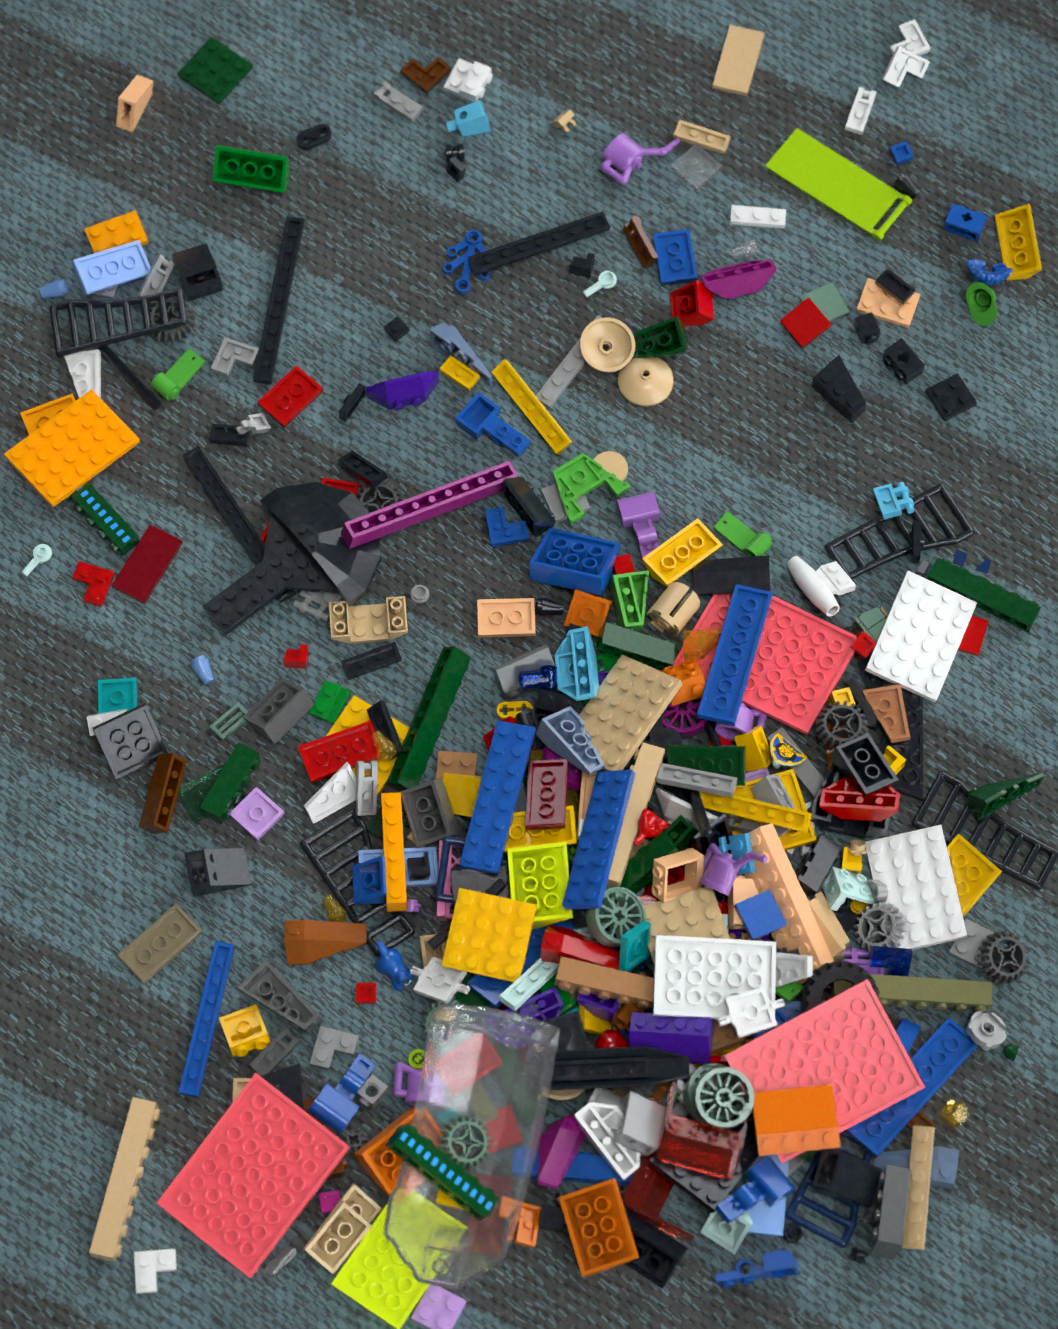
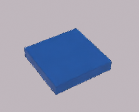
(760, 915)

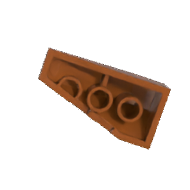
(314, 940)

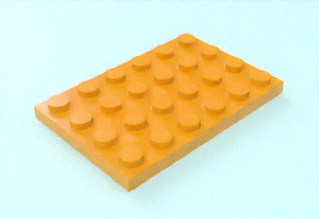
(71, 448)

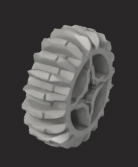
(891, 918)

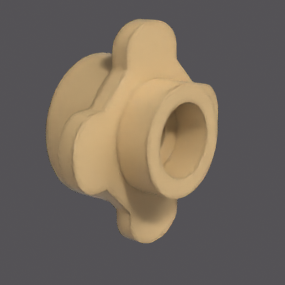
(857, 847)

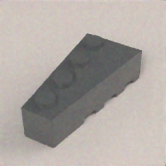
(276, 994)
(891, 1212)

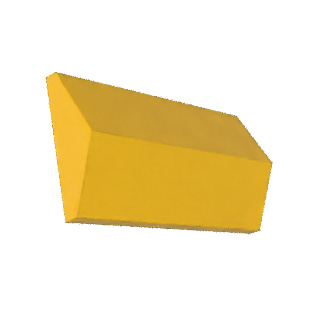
(1018, 242)
(681, 553)
(521, 837)

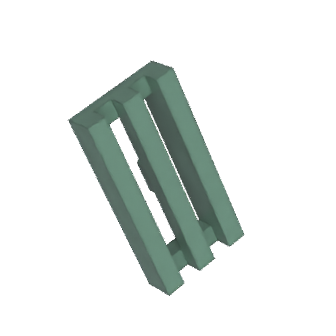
(213, 727)

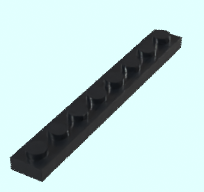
(538, 243)

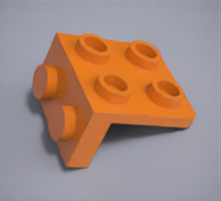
(692, 681)

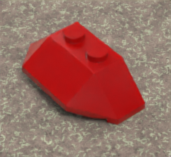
(849, 803)

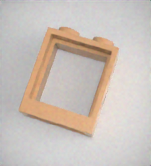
(693, 873)

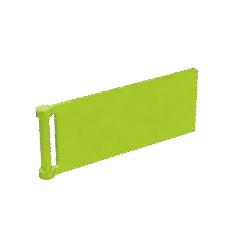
(837, 183)

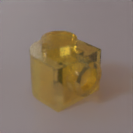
(954, 1113)

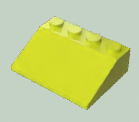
(541, 878)

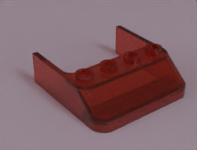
(699, 1144)
(647, 1196)

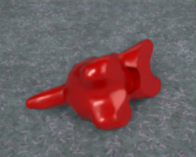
(649, 826)

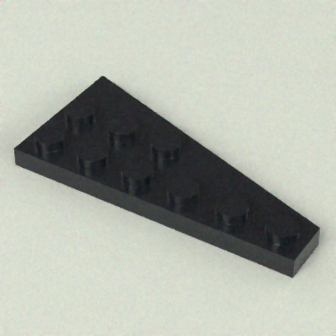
(911, 775)

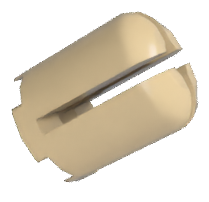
(665, 604)

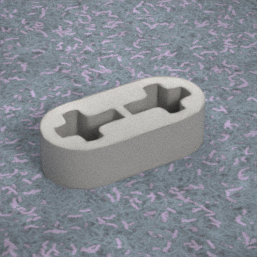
(878, 889)

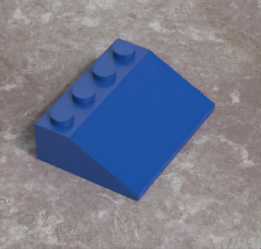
(574, 561)

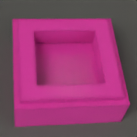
(328, 1201)

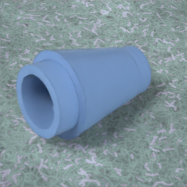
(54, 289)
(202, 669)

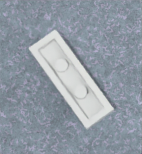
(758, 216)

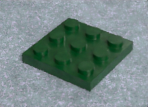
(215, 70)

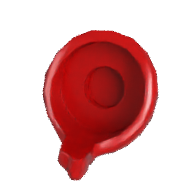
(610, 1039)

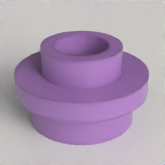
(413, 906)

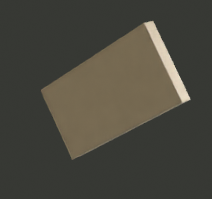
(160, 943)

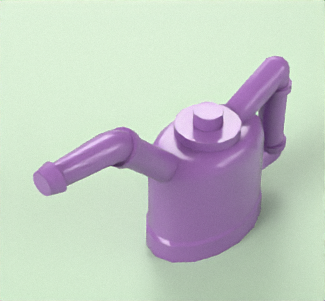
(627, 156)
(743, 723)
(721, 870)
(413, 1083)

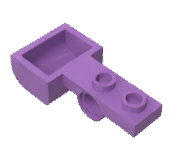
(639, 513)

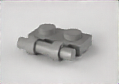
(318, 598)

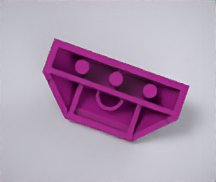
(739, 278)

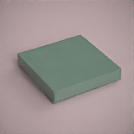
(828, 301)

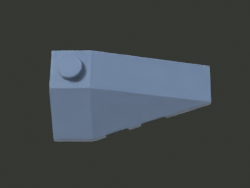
(449, 342)
(567, 737)
(943, 1164)

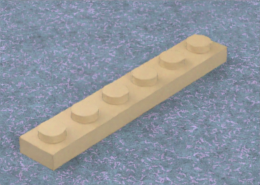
(918, 1187)

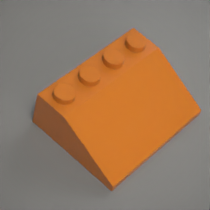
(795, 1120)
(379, 1160)
(598, 1228)

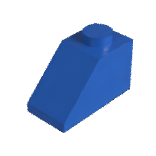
(907, 1033)

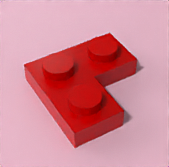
(97, 579)

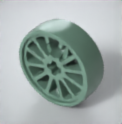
(615, 916)
(688, 1090)
(746, 1107)

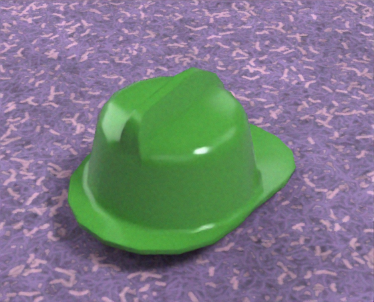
(981, 303)

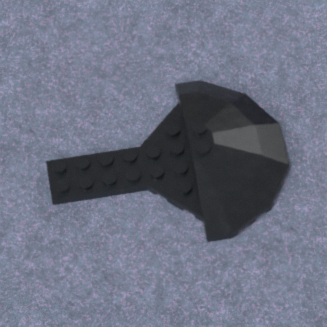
(301, 553)

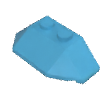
(577, 665)

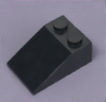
(863, 765)
(720, 828)

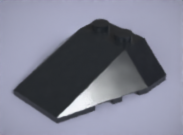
(848, 827)

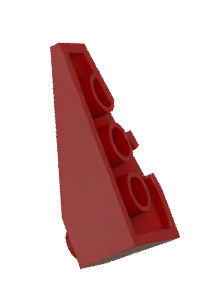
(573, 945)

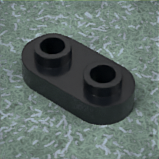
(313, 136)

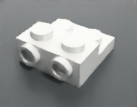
(468, 80)

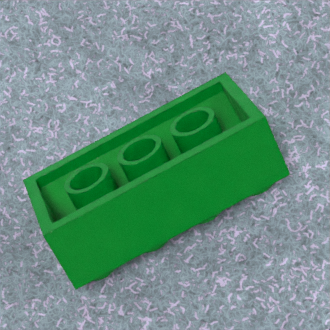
(251, 168)

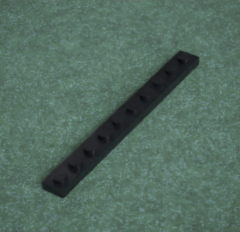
(279, 300)
(229, 509)

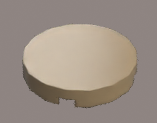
(613, 463)

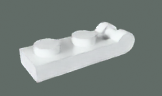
(860, 111)

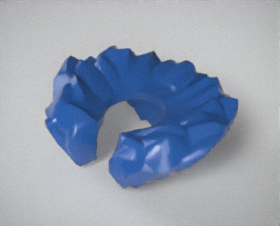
(996, 276)

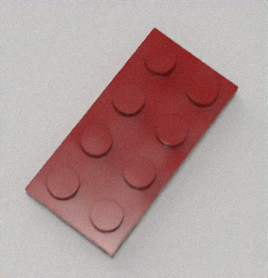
(330, 753)

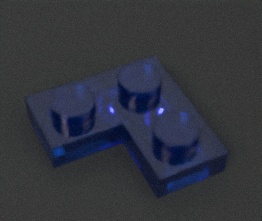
(895, 959)

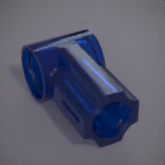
(544, 677)

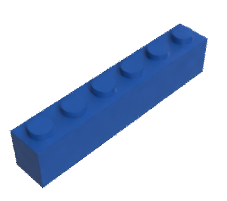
(587, 1169)

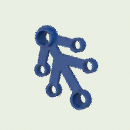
(464, 280)

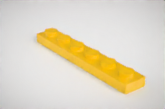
(531, 407)
(757, 811)

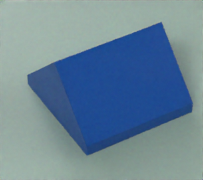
(369, 881)

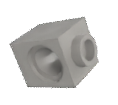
(375, 1084)

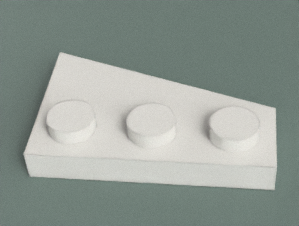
(85, 371)
(334, 795)
(792, 968)

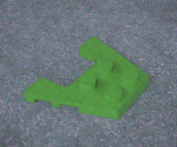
(579, 478)

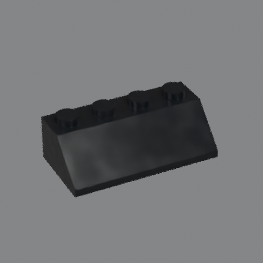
(656, 1250)

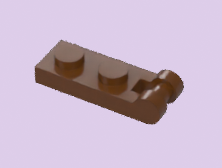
(640, 242)

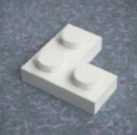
(913, 39)
(903, 62)
(149, 1263)

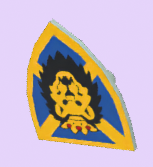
(785, 753)

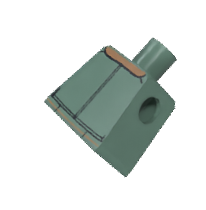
(871, 622)

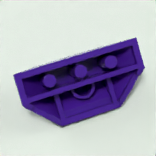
(404, 390)
(542, 1006)

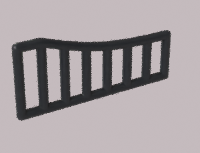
(107, 305)
(896, 552)
(1037, 845)
(336, 889)

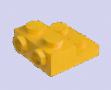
(245, 1031)

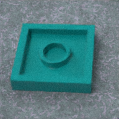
(117, 694)
(634, 946)

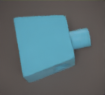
(470, 120)

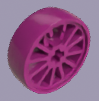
(683, 715)

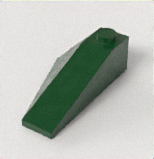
(661, 339)
(993, 796)

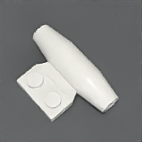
(821, 584)

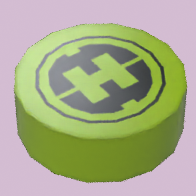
(416, 1058)

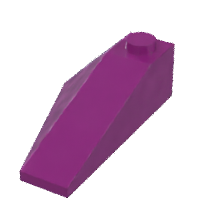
(558, 1149)

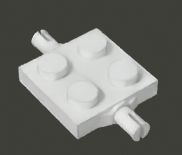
(439, 981)
(751, 1012)

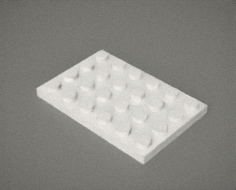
(921, 636)
(919, 885)
(700, 973)

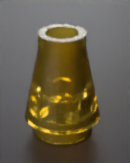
(384, 747)
(334, 910)

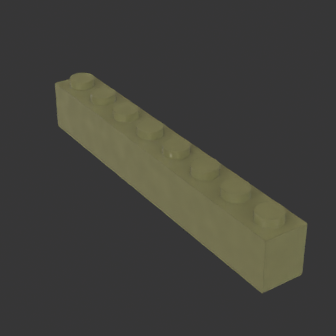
(928, 992)

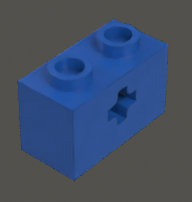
(956, 222)

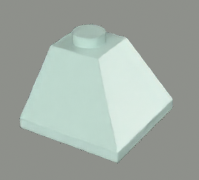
(727, 1235)

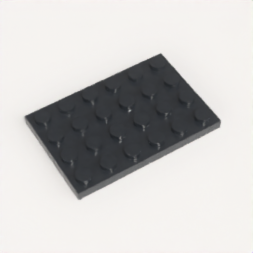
(708, 1188)

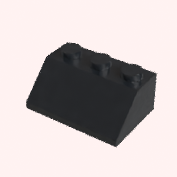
(528, 505)

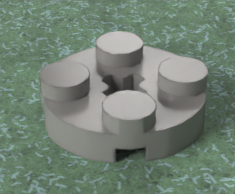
(984, 1039)

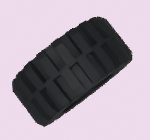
(830, 973)

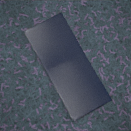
(960, 558)

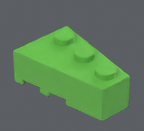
(629, 598)

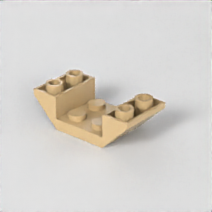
(368, 622)

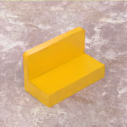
(757, 749)

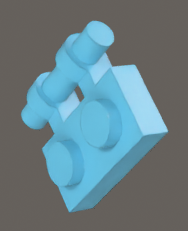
(888, 502)

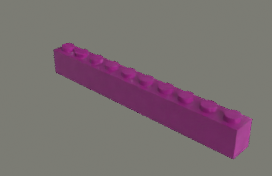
(426, 505)

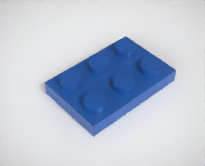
(675, 256)

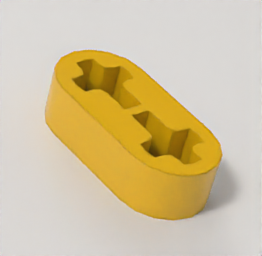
(513, 708)

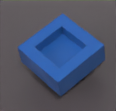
(901, 153)

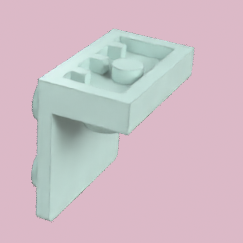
(845, 884)

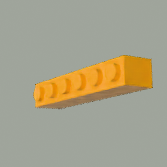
(394, 852)

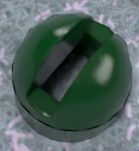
(1011, 1051)

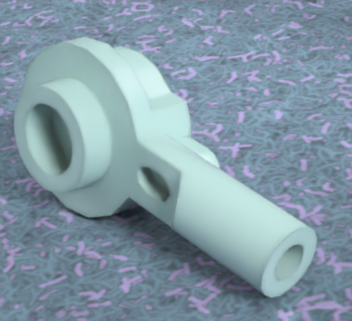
(606, 280)
(41, 554)

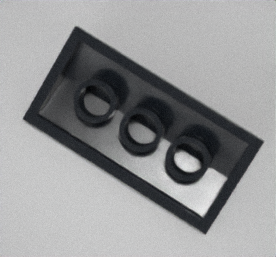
(722, 575)

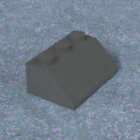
(507, 673)
(279, 710)
(429, 812)

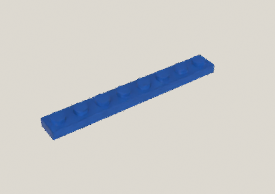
(206, 1019)

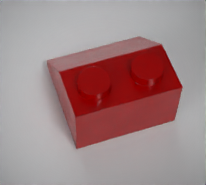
(692, 304)

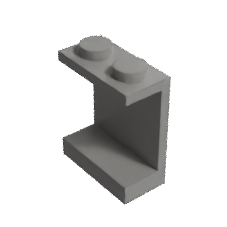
(640, 1124)

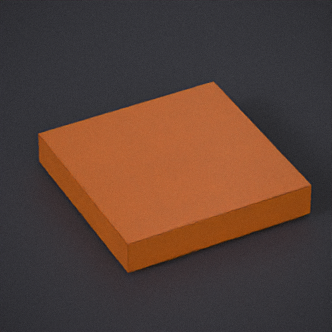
(588, 611)

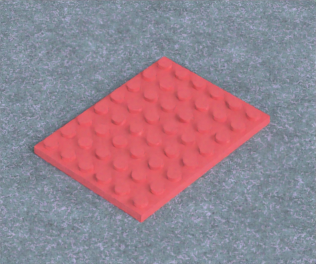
(794, 663)
(838, 1044)
(253, 1175)

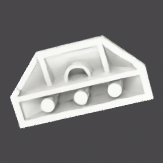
(673, 807)
(599, 1125)

